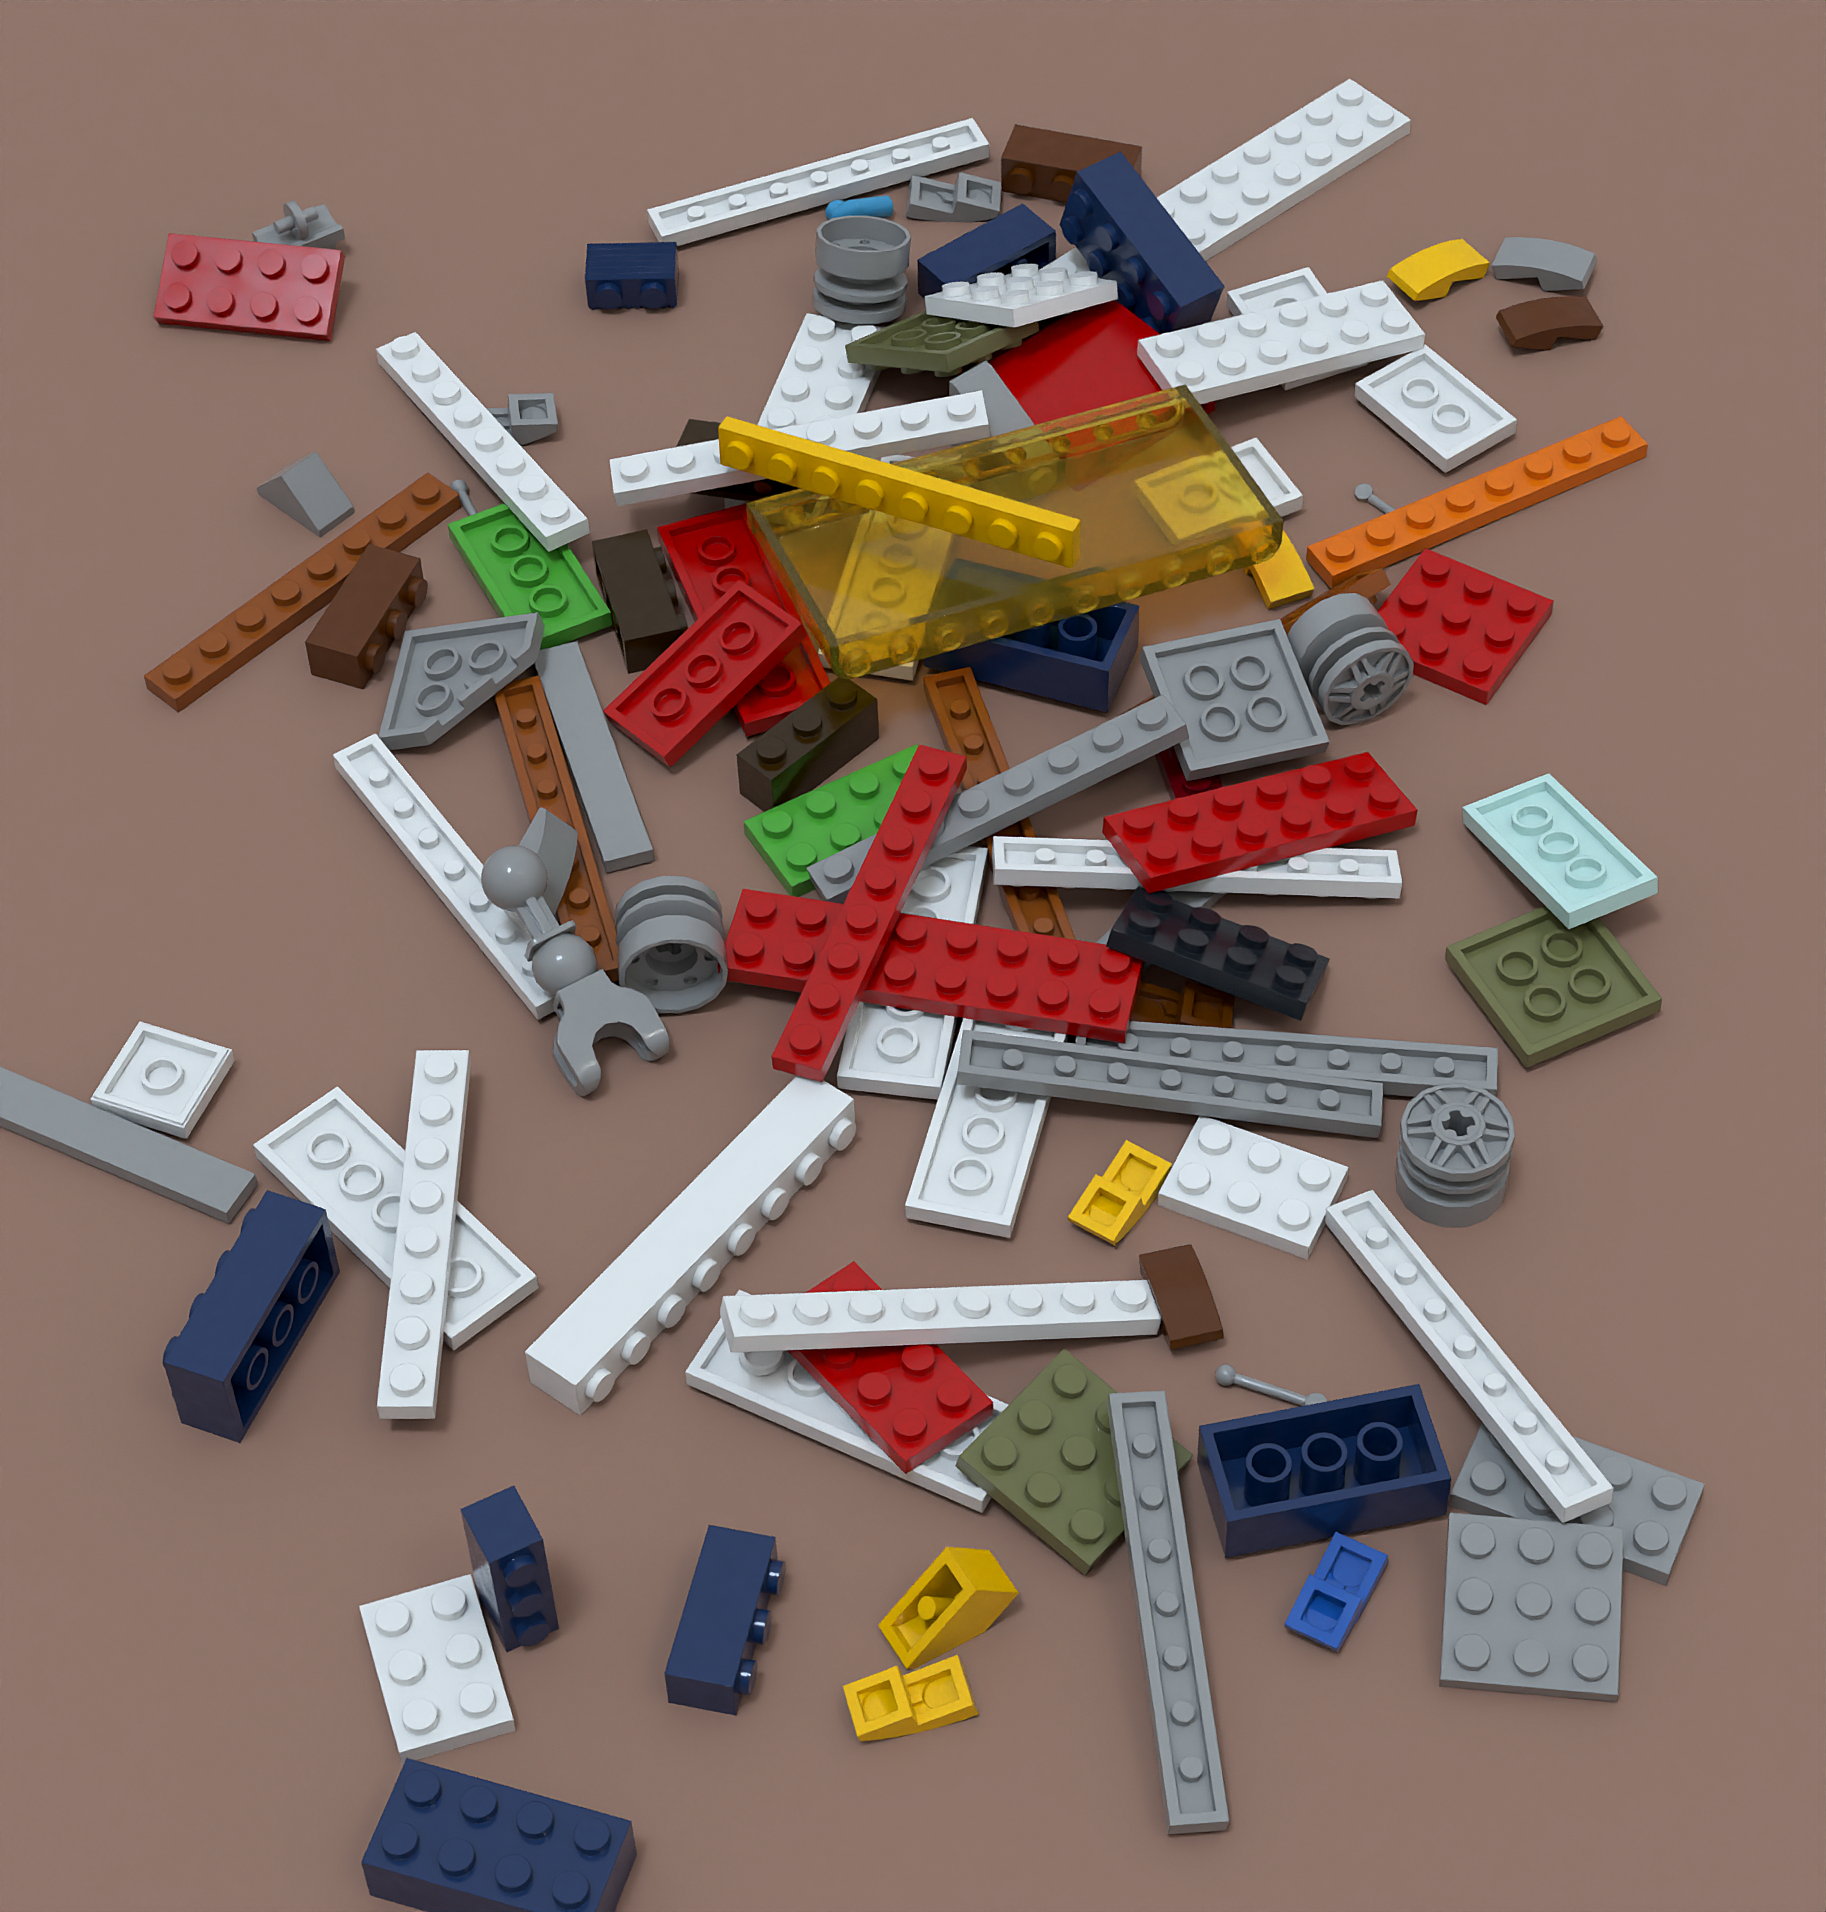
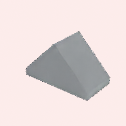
(308, 494)

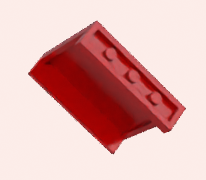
(1080, 364)

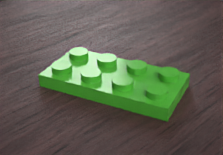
(526, 578)
(826, 820)

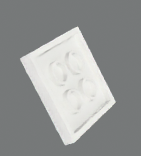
(1021, 296)

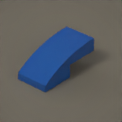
(1337, 1592)

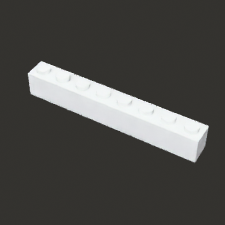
(690, 1243)

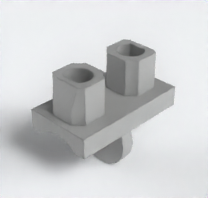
(304, 228)

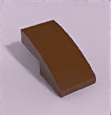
(1543, 320)
(1192, 1006)
(1181, 1296)

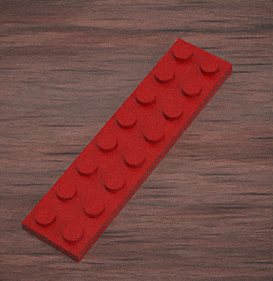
(946, 967)

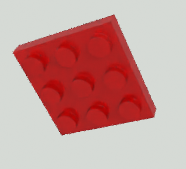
(1462, 624)

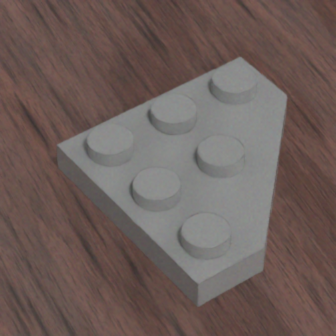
(453, 671)

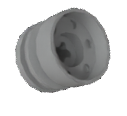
(861, 269)
(1350, 658)
(671, 943)
(1454, 1155)

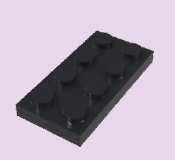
(1218, 952)

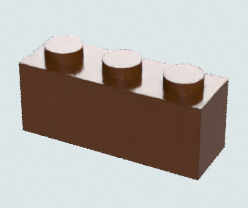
(1047, 161)
(366, 616)

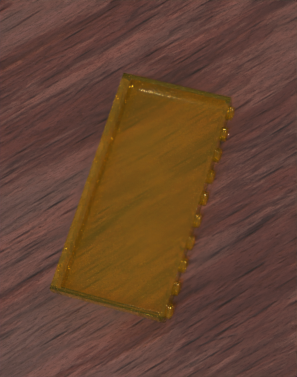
(1143, 475)

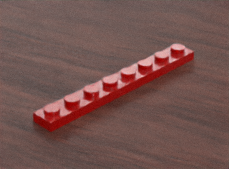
(869, 914)

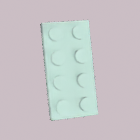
(1559, 851)

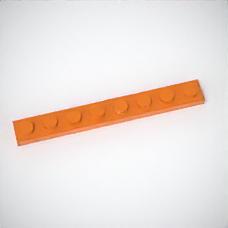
(1477, 501)

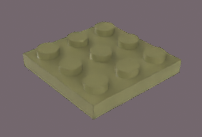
(934, 344)
(1552, 983)
(1055, 1462)

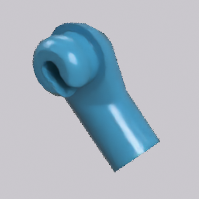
(872, 206)

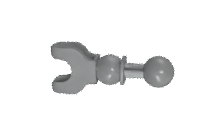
(566, 968)

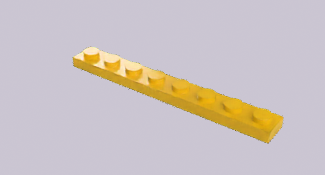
(900, 492)

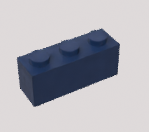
(991, 248)
(510, 1569)
(724, 1620)

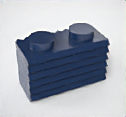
(632, 275)

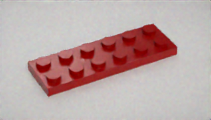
(707, 560)
(1258, 822)

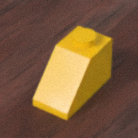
(948, 1605)

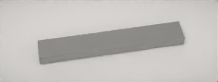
(593, 758)
(123, 1147)

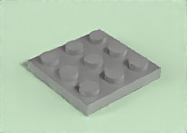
(1237, 698)
(1532, 1607)

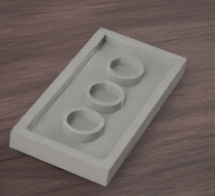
(1646, 1501)

